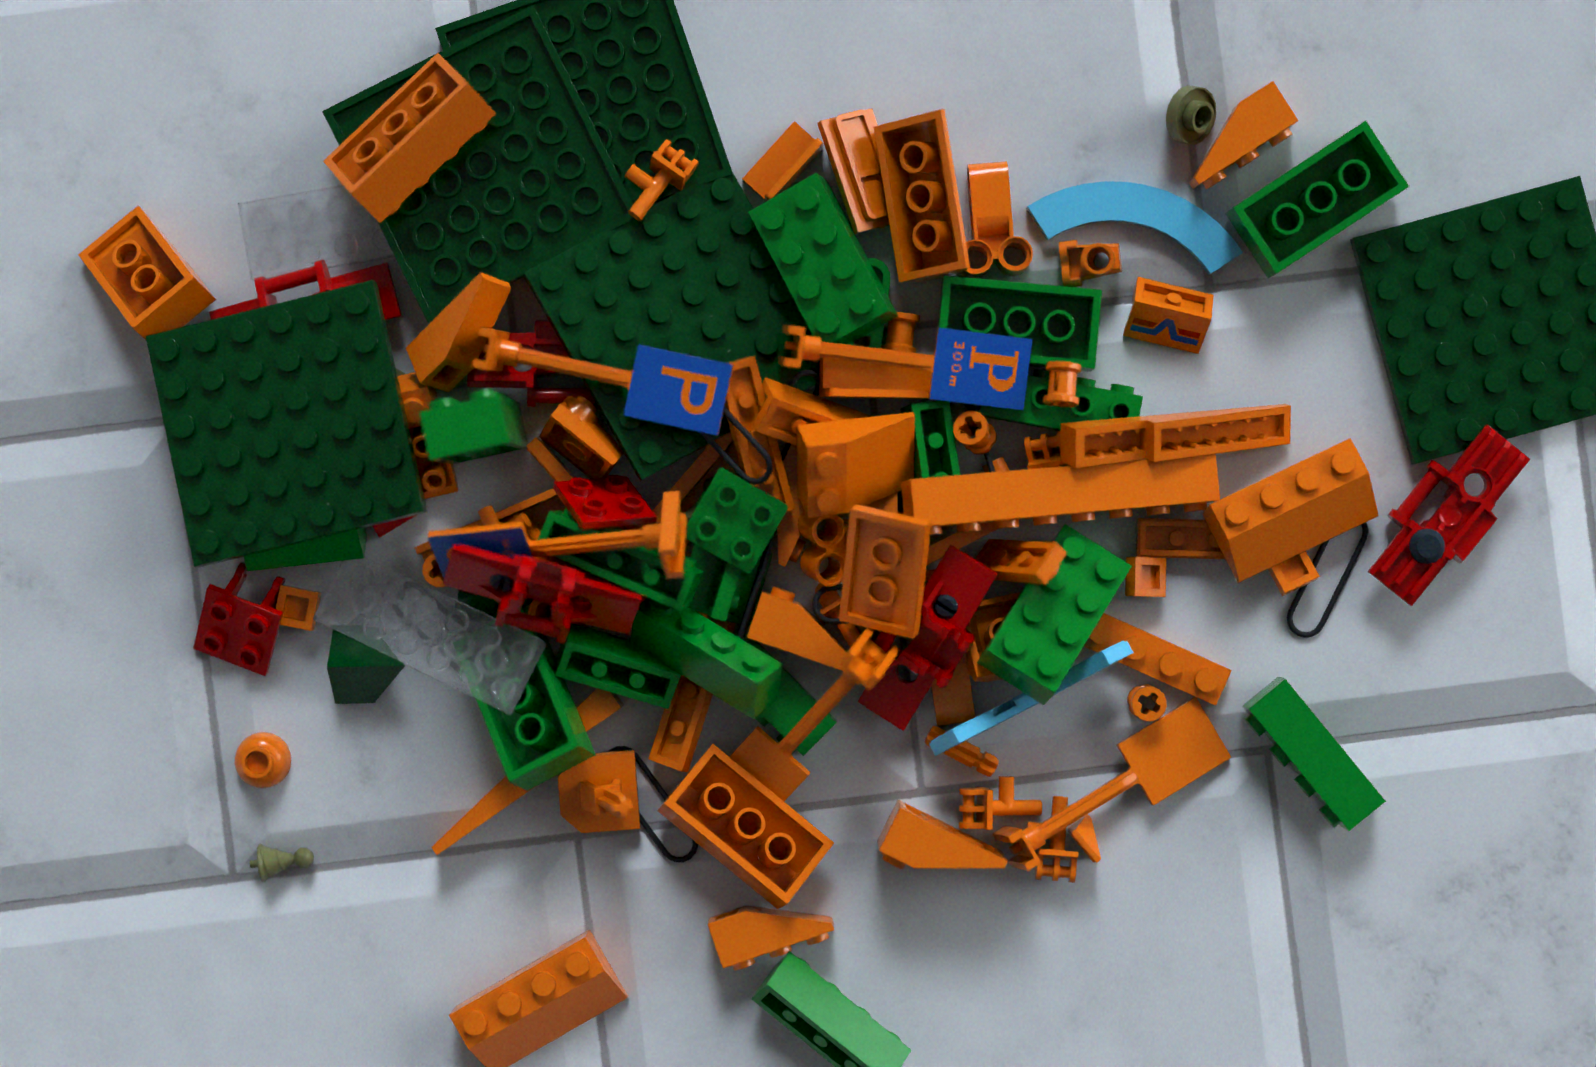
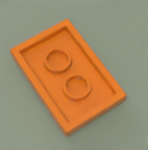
(884, 571)

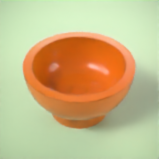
(262, 760)

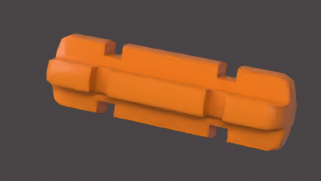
(967, 754)

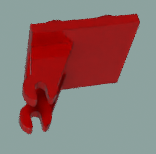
(605, 503)
(239, 628)

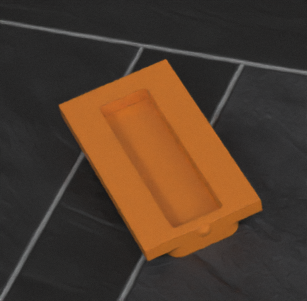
(856, 167)

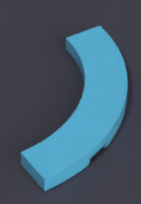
(1139, 206)
(1023, 702)

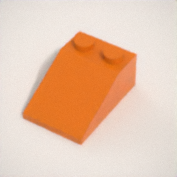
(146, 275)
(853, 461)
(792, 628)
(927, 842)

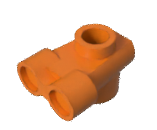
(1079, 261)

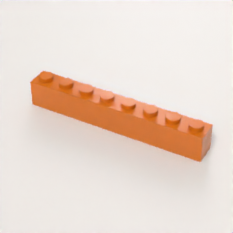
(1062, 491)

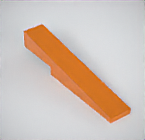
(1174, 435)
(592, 711)

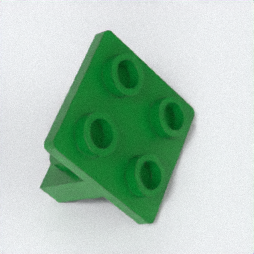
(735, 520)
(723, 587)

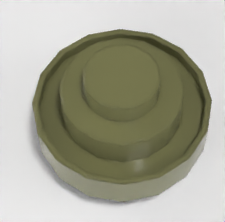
(1191, 115)

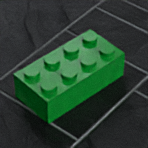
(1317, 199)
(822, 262)
(1057, 318)
(473, 428)
(1055, 619)
(543, 730)

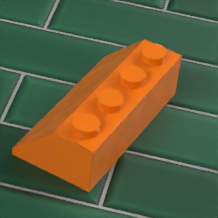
(409, 138)
(922, 197)
(1293, 510)
(746, 827)
(538, 1003)

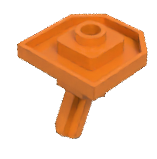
(601, 793)

